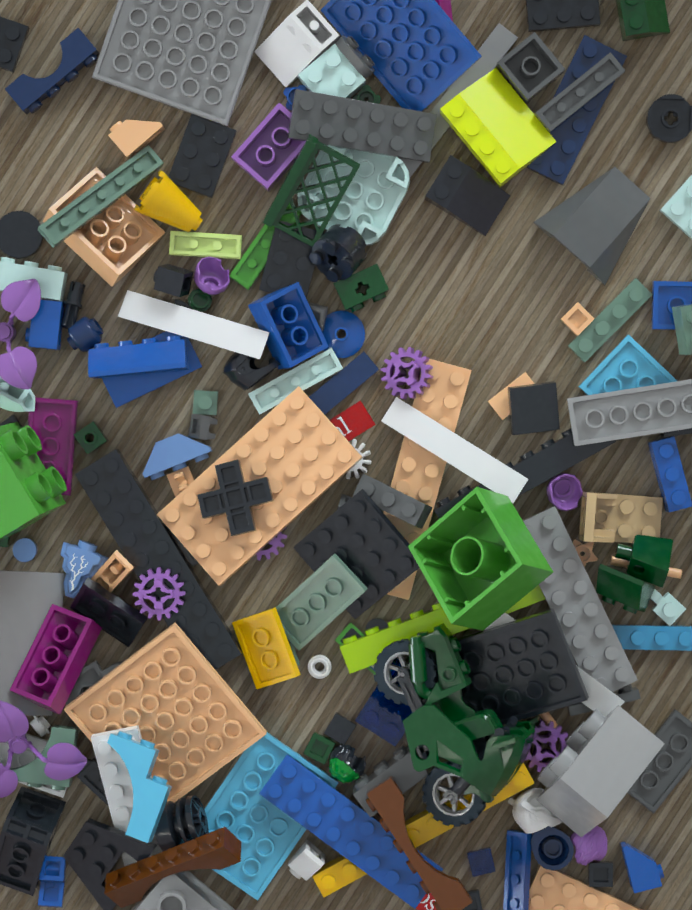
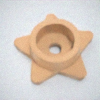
(587, 549)

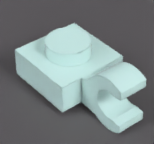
(667, 607)

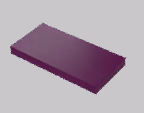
(55, 426)

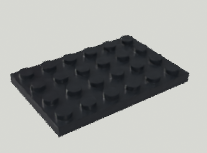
(521, 668)

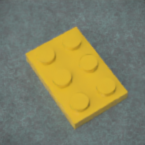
(266, 648)

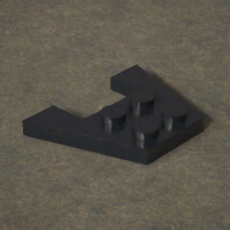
(97, 852)

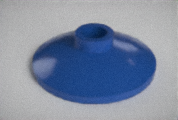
(354, 333)

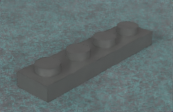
(580, 92)

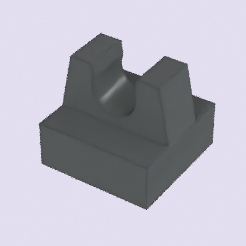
(200, 427)

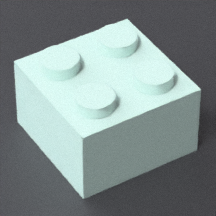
(332, 75)

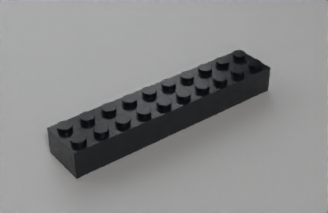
(150, 545)

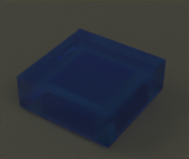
(481, 861)

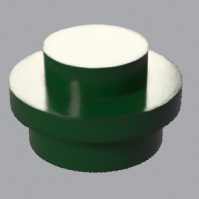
(199, 300)

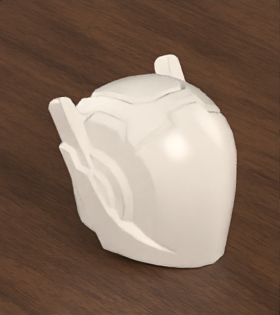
(530, 813)

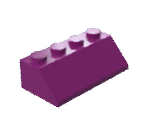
(56, 658)

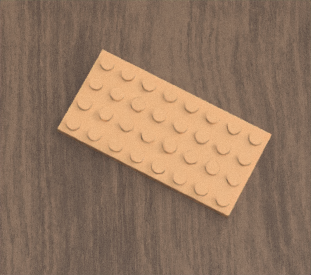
(299, 456)

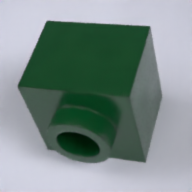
(99, 437)

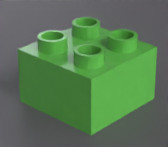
(26, 486)
(480, 559)

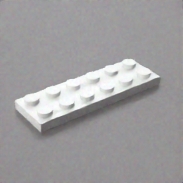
(117, 782)

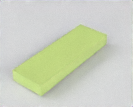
(205, 245)

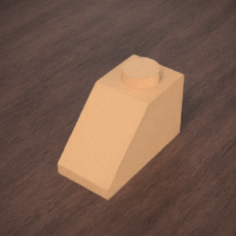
(134, 135)

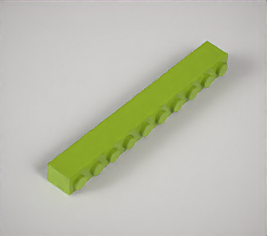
(363, 651)

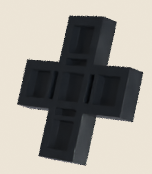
(235, 498)

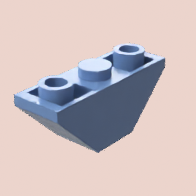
(174, 454)

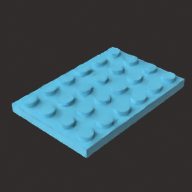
(262, 828)

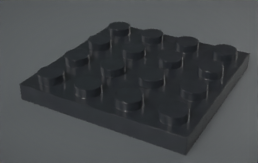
(366, 544)

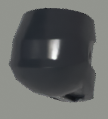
(244, 373)

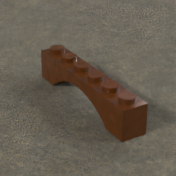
(210, 851)
(446, 889)

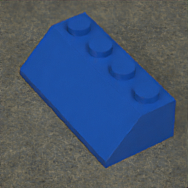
(137, 358)

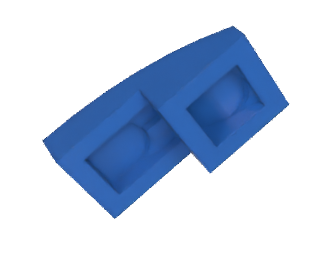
(52, 882)

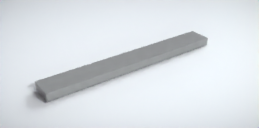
(491, 51)

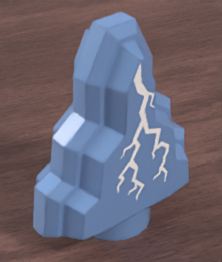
(79, 563)

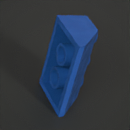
(291, 325)

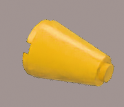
(168, 204)

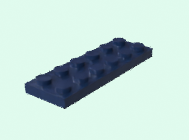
(572, 133)

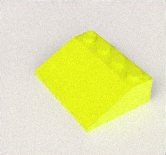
(497, 126)

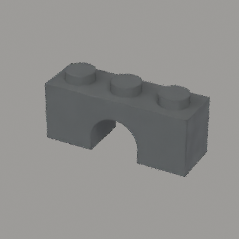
(394, 501)

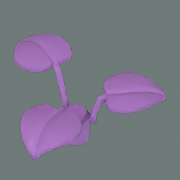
(23, 301)
(62, 759)

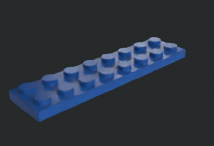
(343, 828)

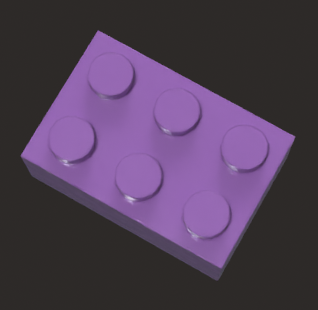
(268, 150)

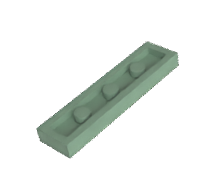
(610, 320)

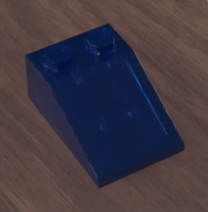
(383, 715)

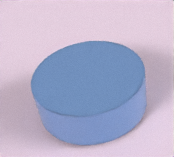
(25, 550)

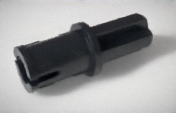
(72, 304)

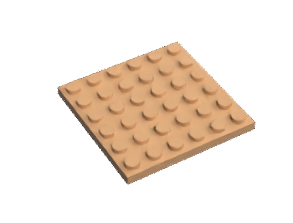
(178, 707)

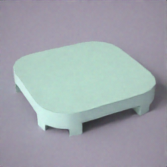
(370, 197)

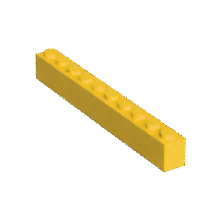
(420, 828)

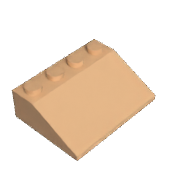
(112, 239)

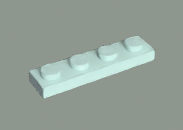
(302, 376)

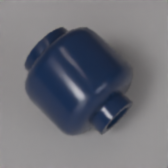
(85, 334)

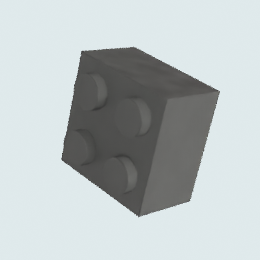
(530, 67)

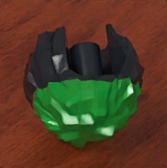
(346, 765)

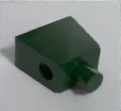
(647, 558)

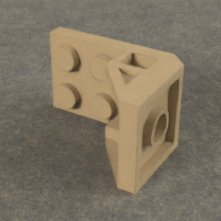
(618, 517)

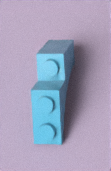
(148, 793)

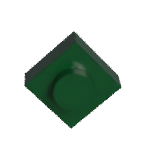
(319, 748)

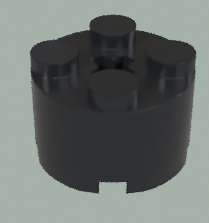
(338, 252)

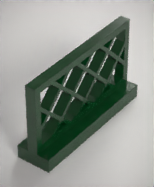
(292, 182)

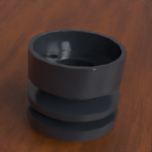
(181, 822)

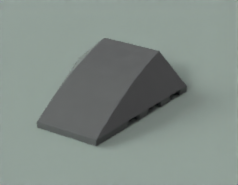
(597, 221)

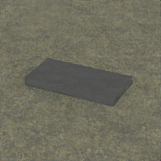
(668, 764)

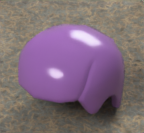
(211, 276)
(564, 491)

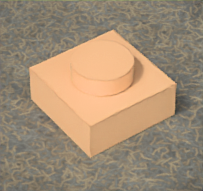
(577, 319)

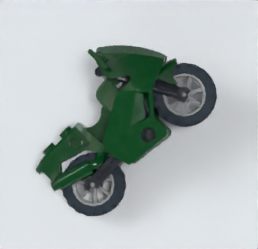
(441, 723)

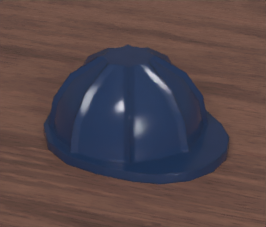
(552, 848)

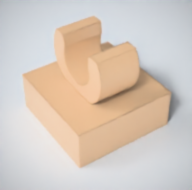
(180, 480)

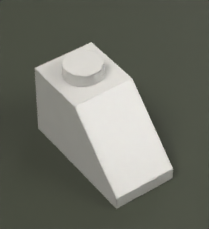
(306, 861)

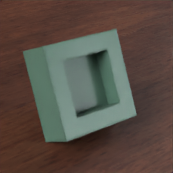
(205, 402)

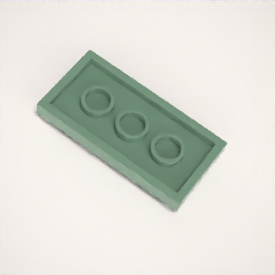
(319, 601)

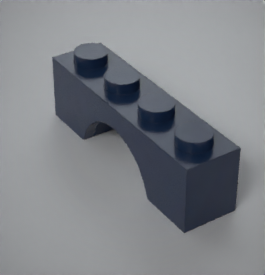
(76, 53)

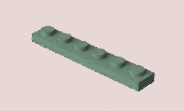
(100, 196)

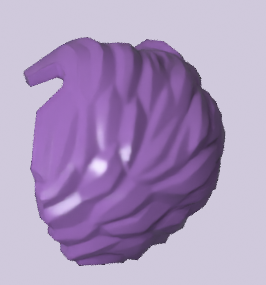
(590, 846)

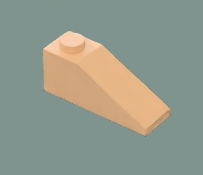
(113, 572)

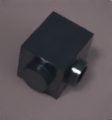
(173, 280)

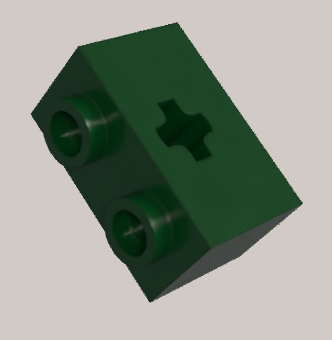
(347, 288)

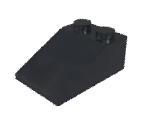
(467, 195)

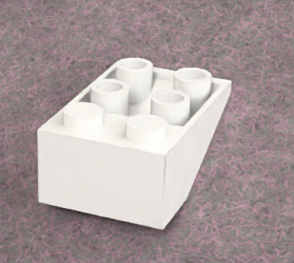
(296, 43)

